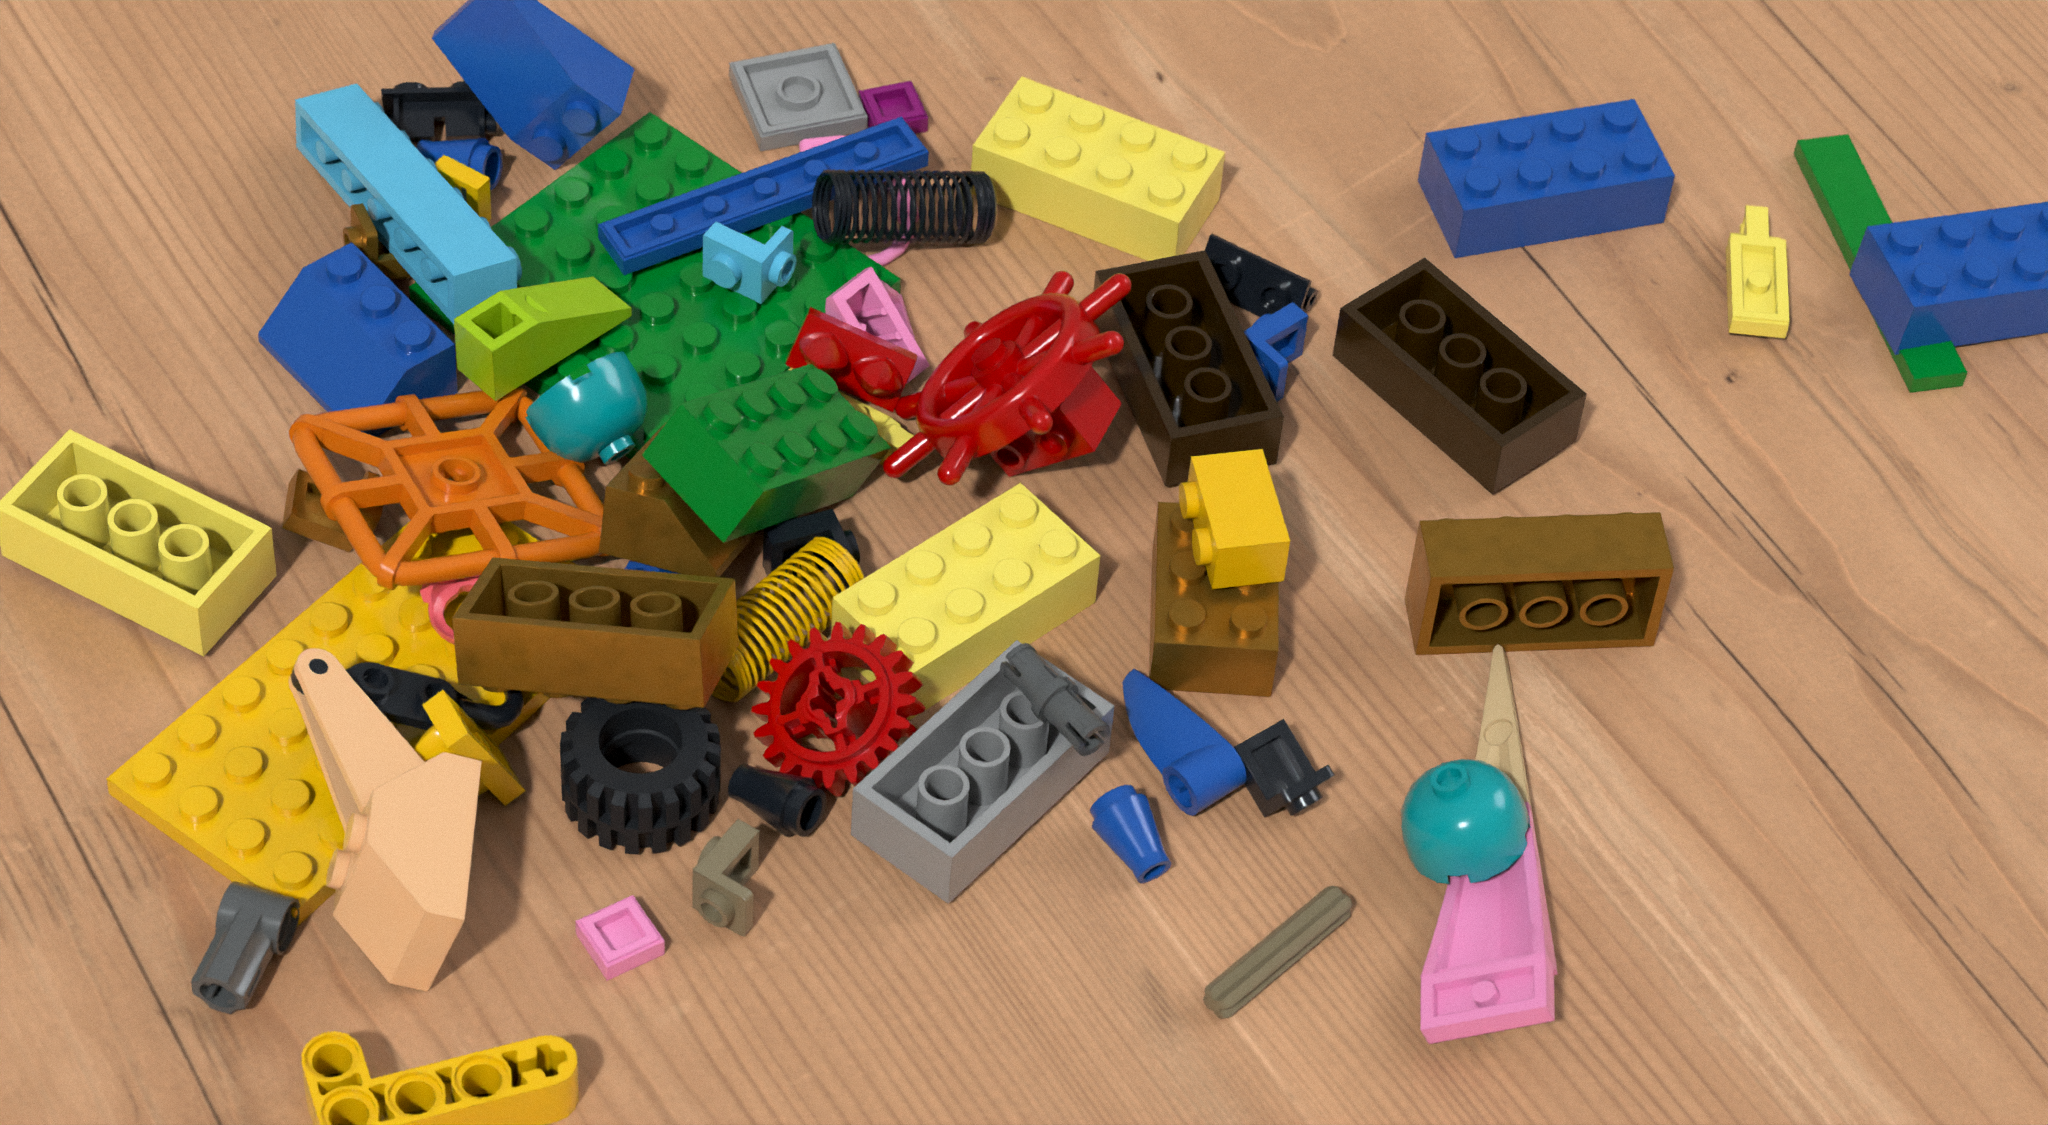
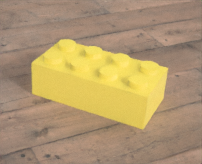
(1098, 171)
(136, 542)
(975, 591)

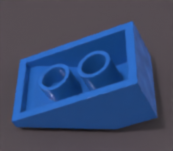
(535, 74)

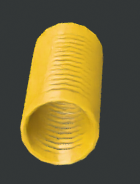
(817, 580)

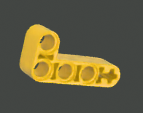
(527, 1083)

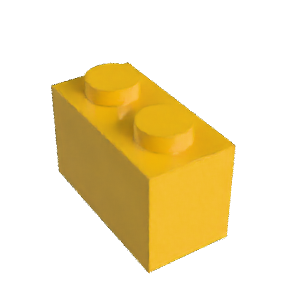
(1235, 519)

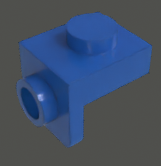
(1276, 342)

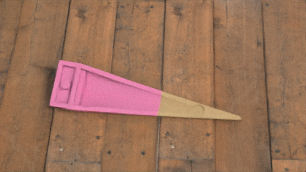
(1493, 937)

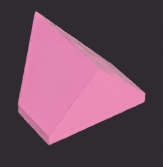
(877, 309)

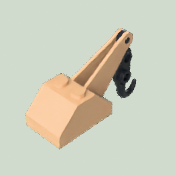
(402, 817)

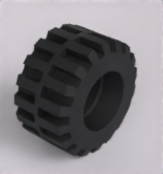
(640, 807)

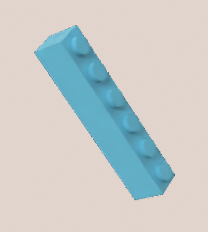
(408, 200)

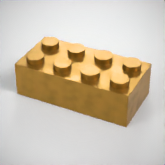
(1538, 583)
(596, 632)

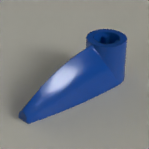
(1186, 750)

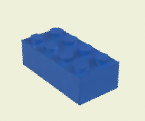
(1545, 178)
(1957, 276)

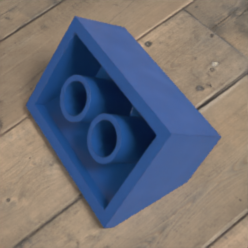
(357, 337)

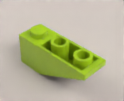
(532, 329)

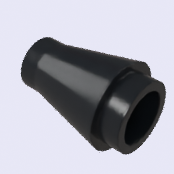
(781, 799)

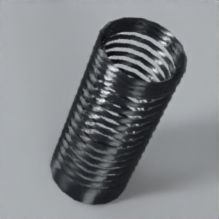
(845, 206)

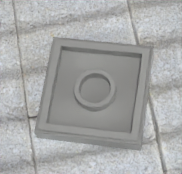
(797, 96)

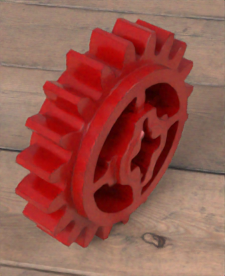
(808, 699)

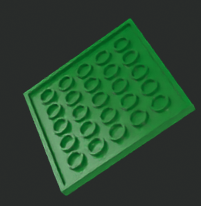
(683, 328)

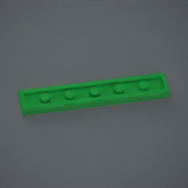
(1849, 206)

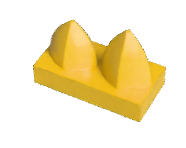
(460, 735)

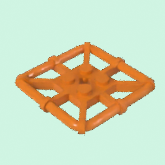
(416, 470)

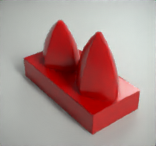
(853, 358)

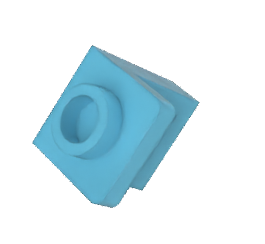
(746, 264)

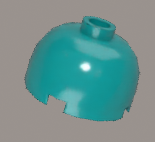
(593, 412)
(1464, 821)

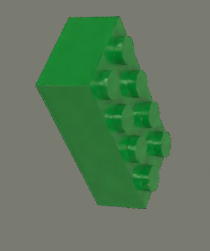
(766, 451)

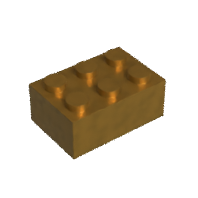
(1203, 634)

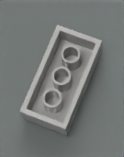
(970, 782)

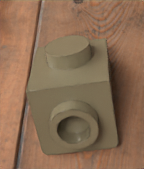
(721, 876)

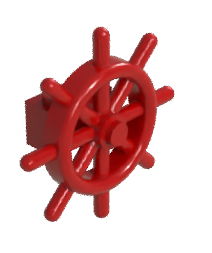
(1018, 386)

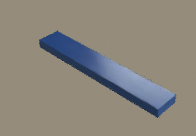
(754, 195)

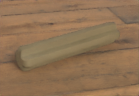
(1277, 952)

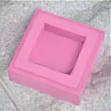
(620, 937)

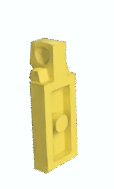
(1757, 278)

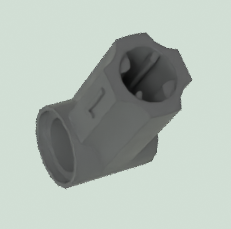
(248, 932)

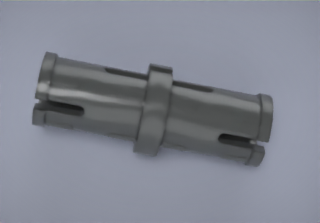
(1055, 699)

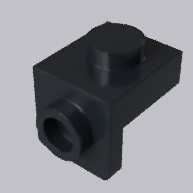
(789, 536)
(1280, 771)

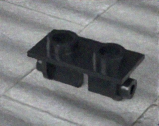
(416, 108)
(1256, 282)

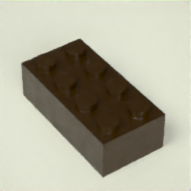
(1188, 365)
(1459, 375)

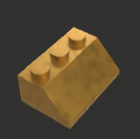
(657, 528)

